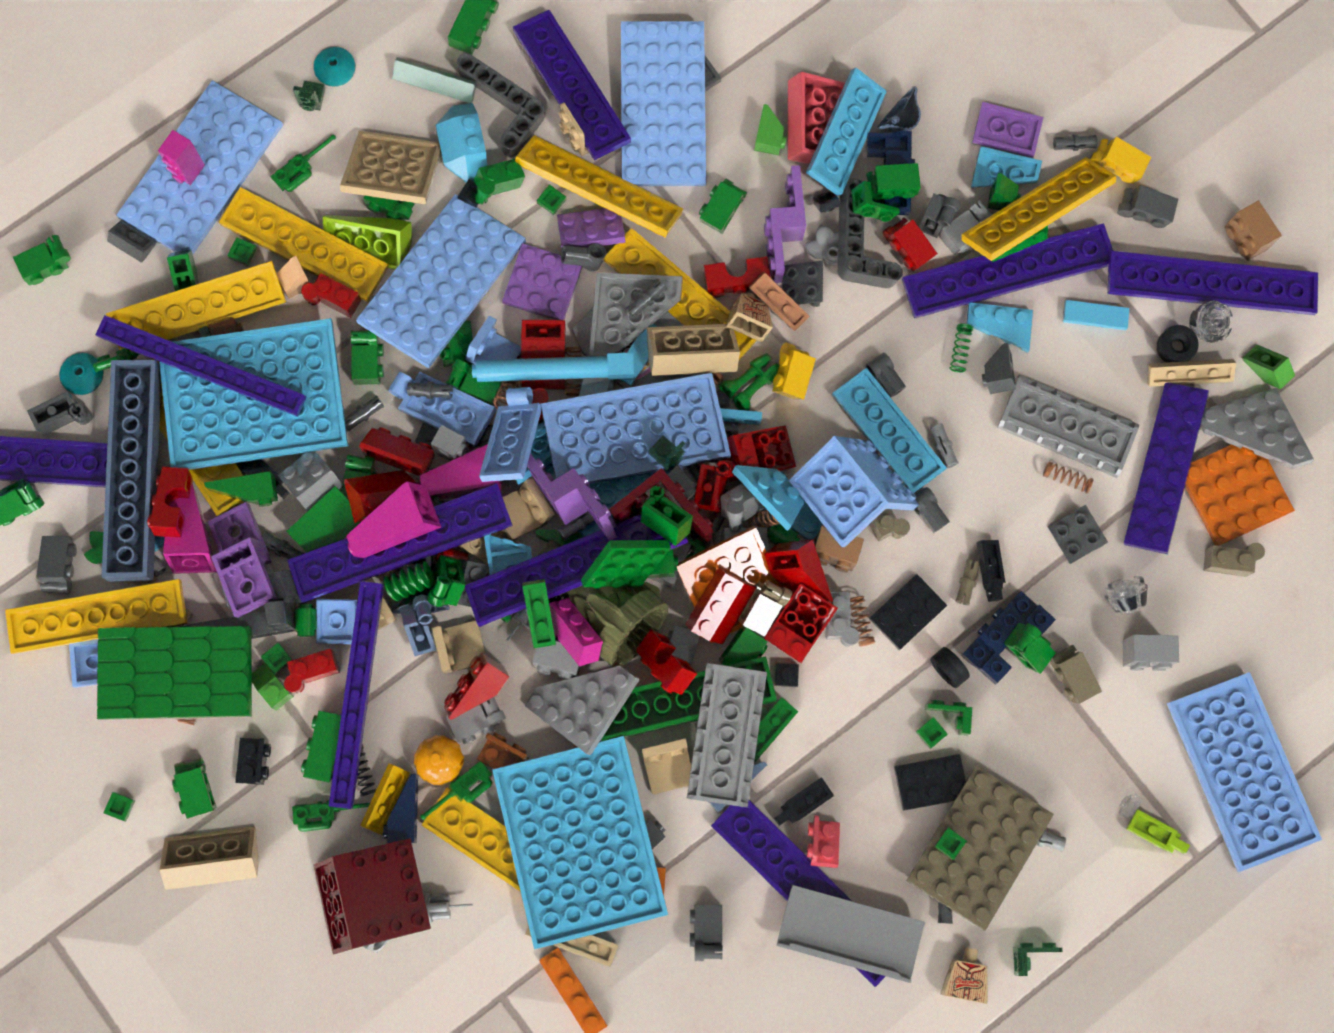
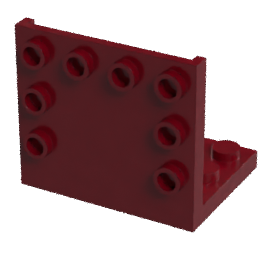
(632, 505)
(371, 895)

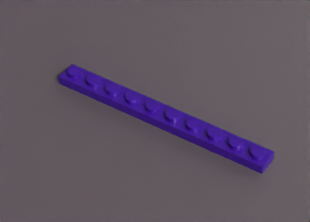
(200, 365)
(356, 695)

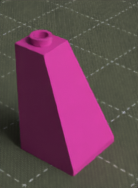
(457, 476)
(395, 521)
(193, 550)

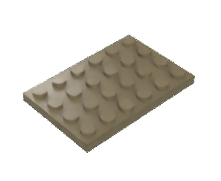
(1000, 837)

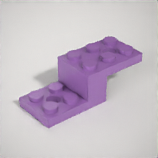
(785, 224)
(572, 496)
(241, 560)

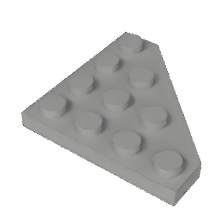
(612, 323)
(1261, 425)
(584, 704)

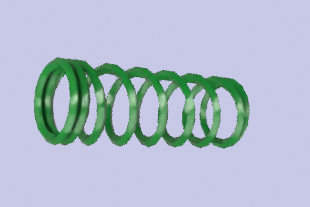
(966, 331)

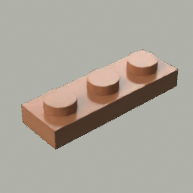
(779, 301)

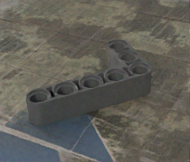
(505, 98)
(855, 240)
(273, 621)

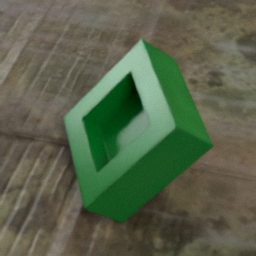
(551, 199)
(242, 251)
(276, 658)
(931, 733)
(119, 806)
(950, 843)

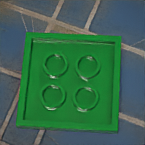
(625, 563)

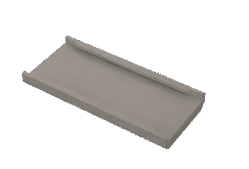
(1068, 426)
(726, 735)
(850, 933)

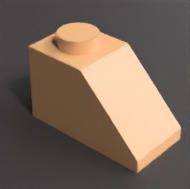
(292, 277)

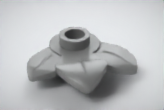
(825, 242)

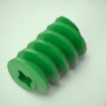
(409, 583)

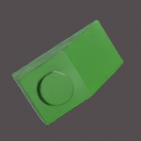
(770, 133)
(1270, 366)
(270, 687)

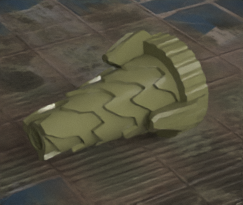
(618, 615)

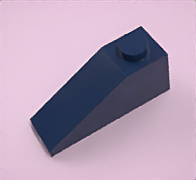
(403, 818)

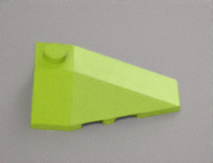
(380, 237)

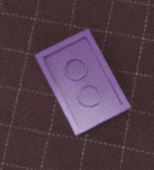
(1007, 129)
(590, 227)

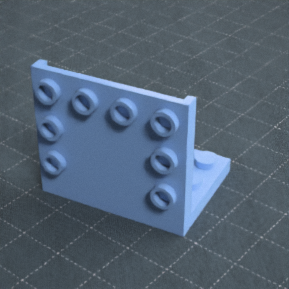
(850, 487)

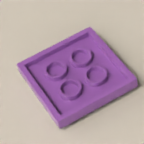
(541, 283)

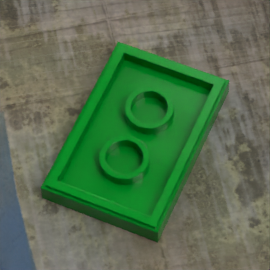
(325, 522)

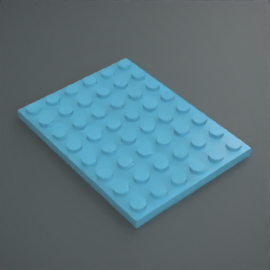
(223, 427)
(579, 843)

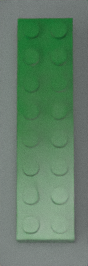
(654, 709)

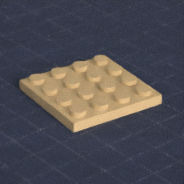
(391, 167)

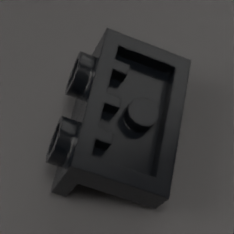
(252, 761)

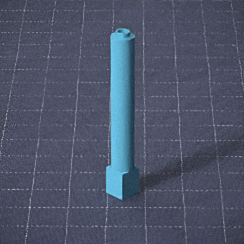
(610, 366)

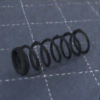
(365, 777)

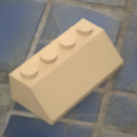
(692, 349)
(209, 858)

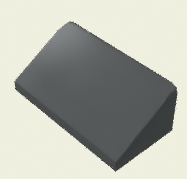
(131, 240)

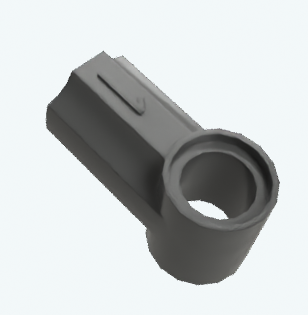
(588, 257)
(883, 371)
(930, 510)

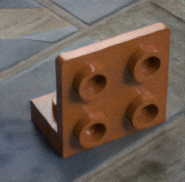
(499, 754)

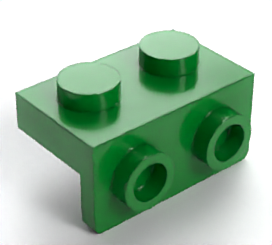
(458, 345)

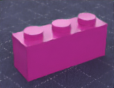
(181, 158)
(575, 632)

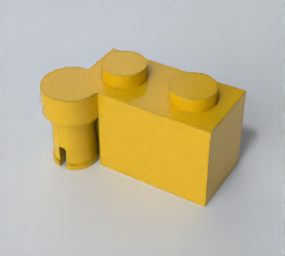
(1121, 159)
(793, 372)

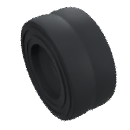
(1182, 334)
(950, 667)

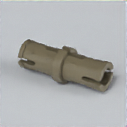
(967, 582)

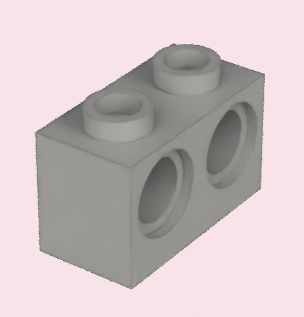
(449, 444)

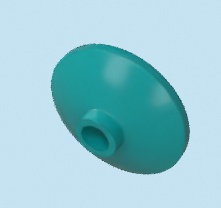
(337, 74)
(85, 382)

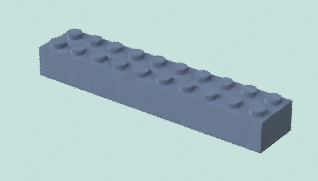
(131, 470)

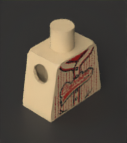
(750, 317)
(967, 979)

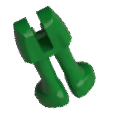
(731, 387)

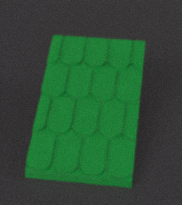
(174, 672)

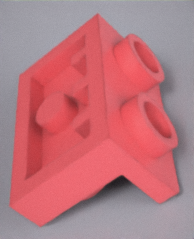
(824, 843)

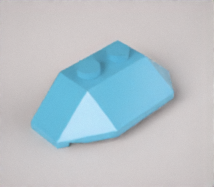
(462, 141)

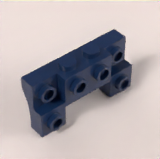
(895, 149)
(986, 649)

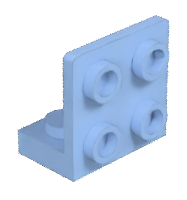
(490, 345)

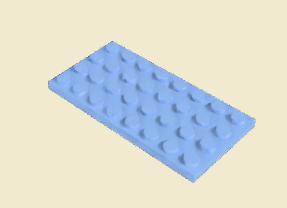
(663, 102)
(230, 141)
(441, 281)
(613, 430)
(1244, 772)

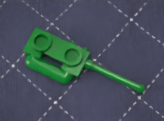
(294, 167)
(104, 362)
(461, 786)
(320, 810)

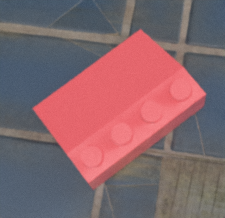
(809, 110)

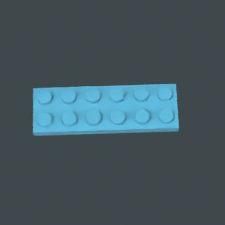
(846, 131)
(889, 430)

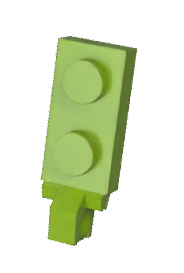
(1156, 832)

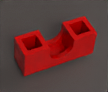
(719, 281)
(171, 485)
(671, 670)

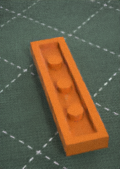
(573, 992)

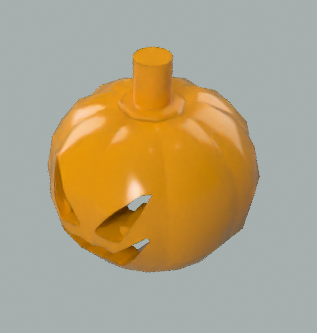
(438, 760)

